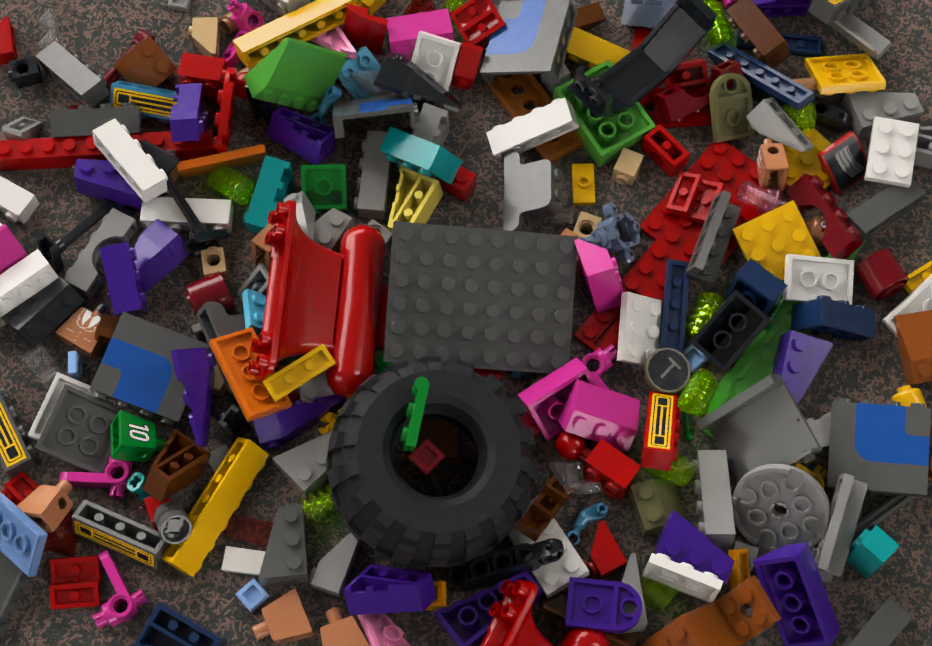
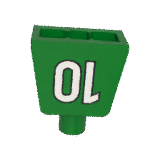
(133, 438)

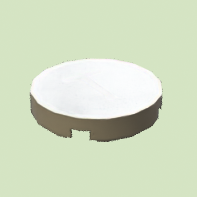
(667, 370)

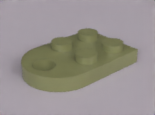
(730, 108)

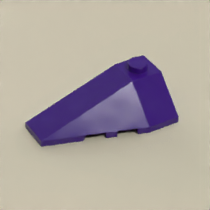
(287, 424)

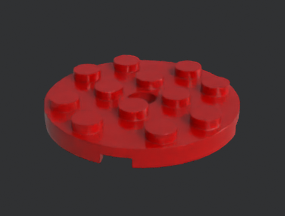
(224, 118)

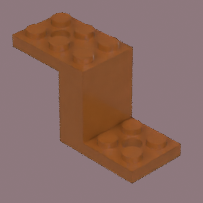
(721, 621)

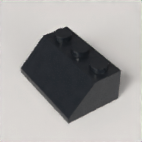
(43, 312)
(730, 331)

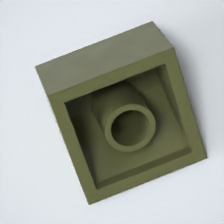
(652, 504)

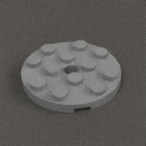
(786, 486)

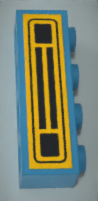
(153, 100)

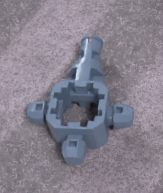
(608, 237)

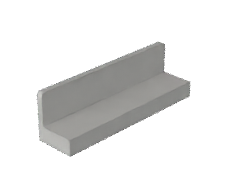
(862, 36)
(841, 526)

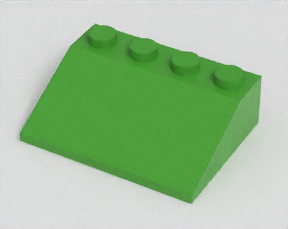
(295, 74)
(608, 134)

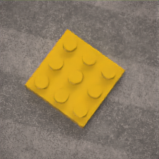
(845, 74)
(806, 161)
(774, 236)

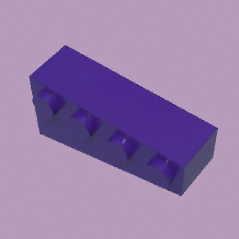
(469, 619)

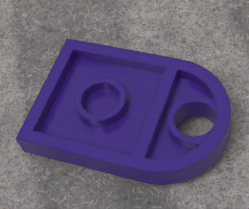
(599, 605)

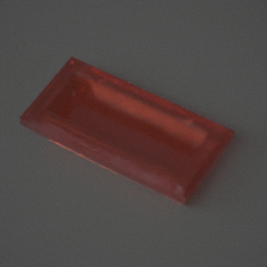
(249, 529)

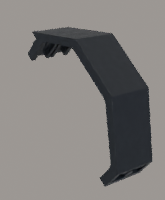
(648, 63)

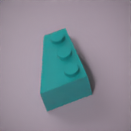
(420, 155)
(272, 186)
(870, 551)

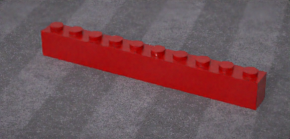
(63, 151)

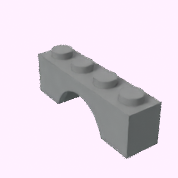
(114, 229)

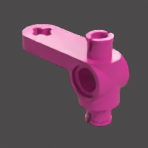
(240, 15)
(604, 359)
(103, 480)
(109, 610)

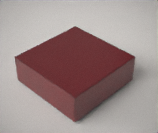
(426, 457)

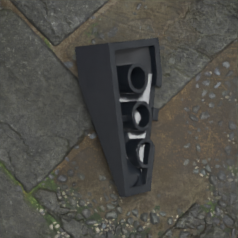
(403, 75)

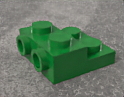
(325, 186)

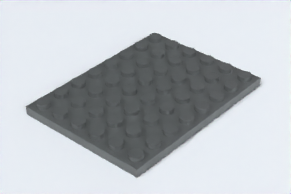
(480, 297)

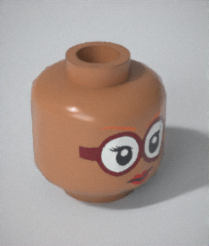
(816, 228)

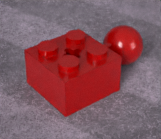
(208, 71)
(601, 465)

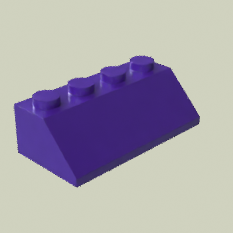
(798, 596)

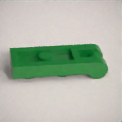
(415, 413)

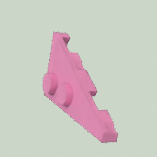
(337, 41)
(381, 630)

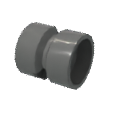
(172, 522)

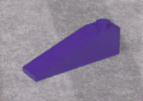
(157, 253)
(197, 375)

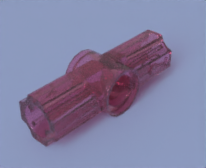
(762, 198)

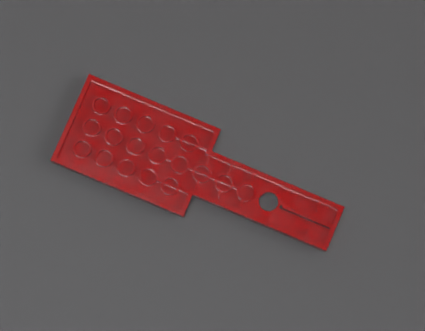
(675, 238)

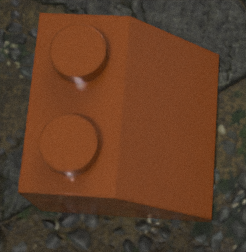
(145, 64)

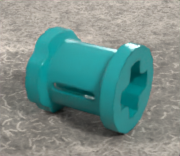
(136, 483)

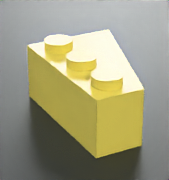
(414, 198)

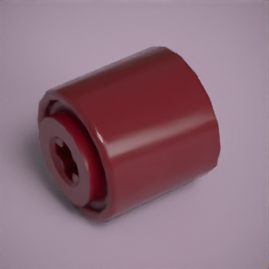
(881, 275)
(208, 290)

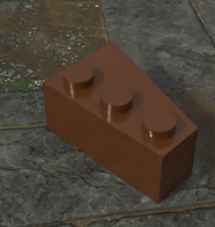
(758, 32)
(176, 467)

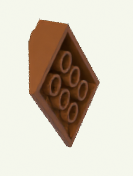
(915, 345)

